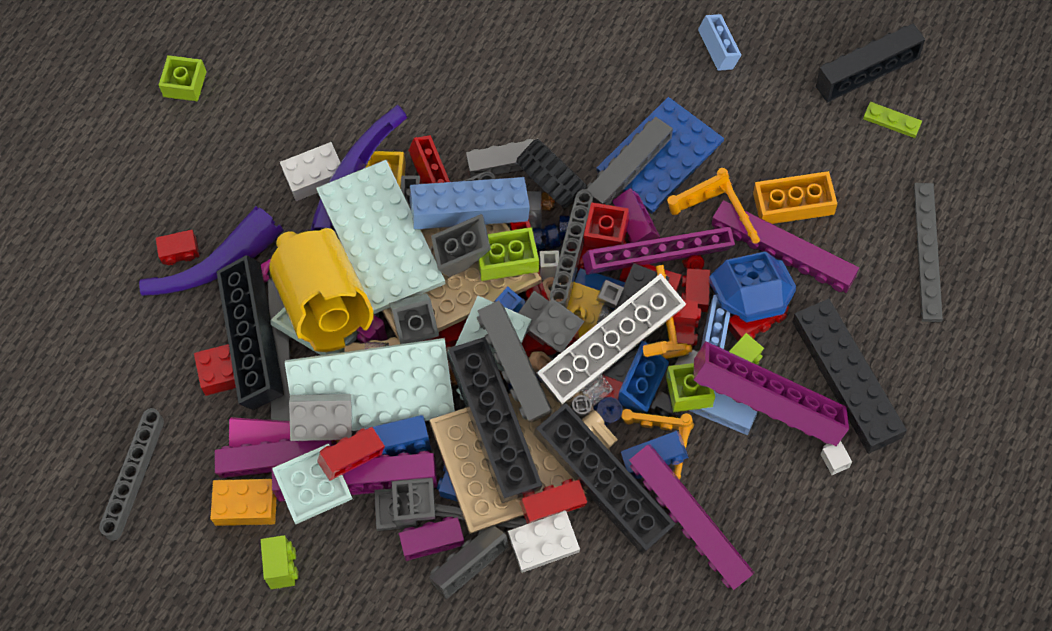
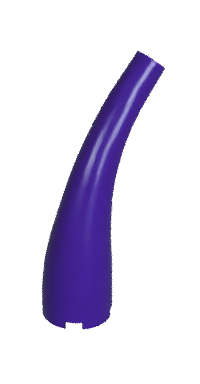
(358, 157)
(248, 238)

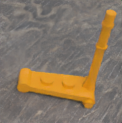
(709, 189)
(671, 348)
(683, 424)

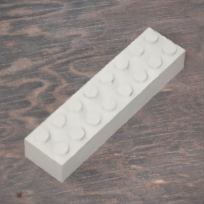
(610, 339)

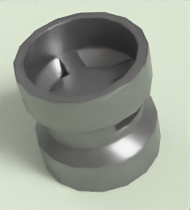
(583, 408)

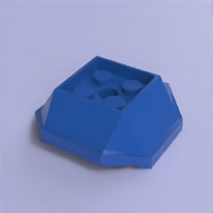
(753, 286)

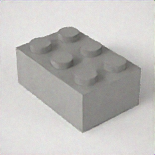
(320, 417)

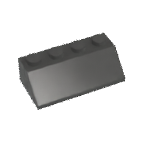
(468, 561)

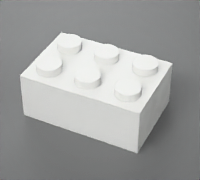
(310, 170)
(543, 541)

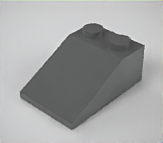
(461, 245)

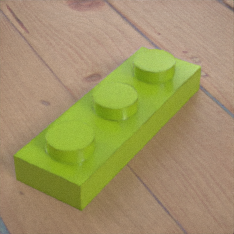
(892, 119)

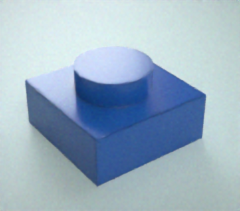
(509, 298)

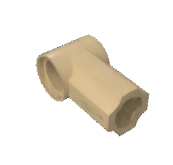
(596, 425)

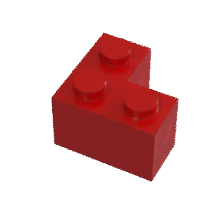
(686, 321)

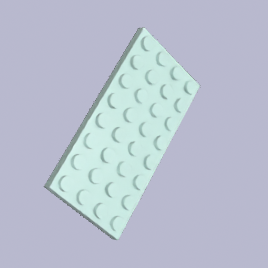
(380, 236)
(382, 381)

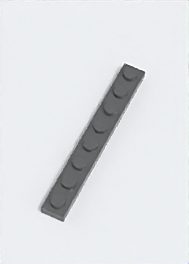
(927, 252)

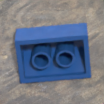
(642, 381)

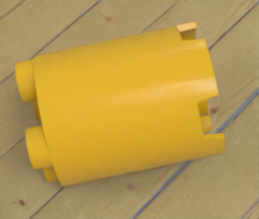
(319, 288)

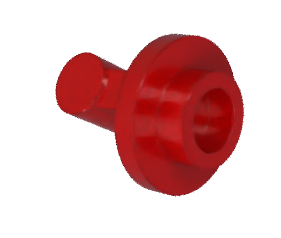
(693, 262)

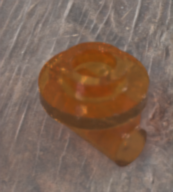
(547, 201)

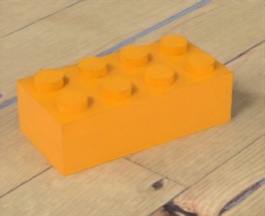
(795, 198)

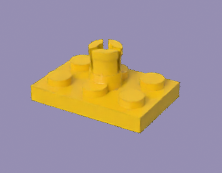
(585, 306)

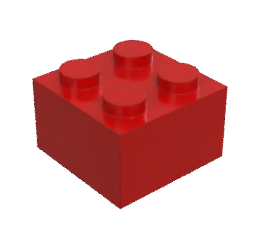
(606, 226)
(215, 370)

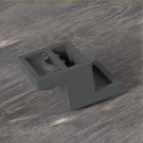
(550, 322)
(404, 504)

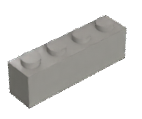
(496, 158)

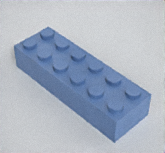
(455, 202)

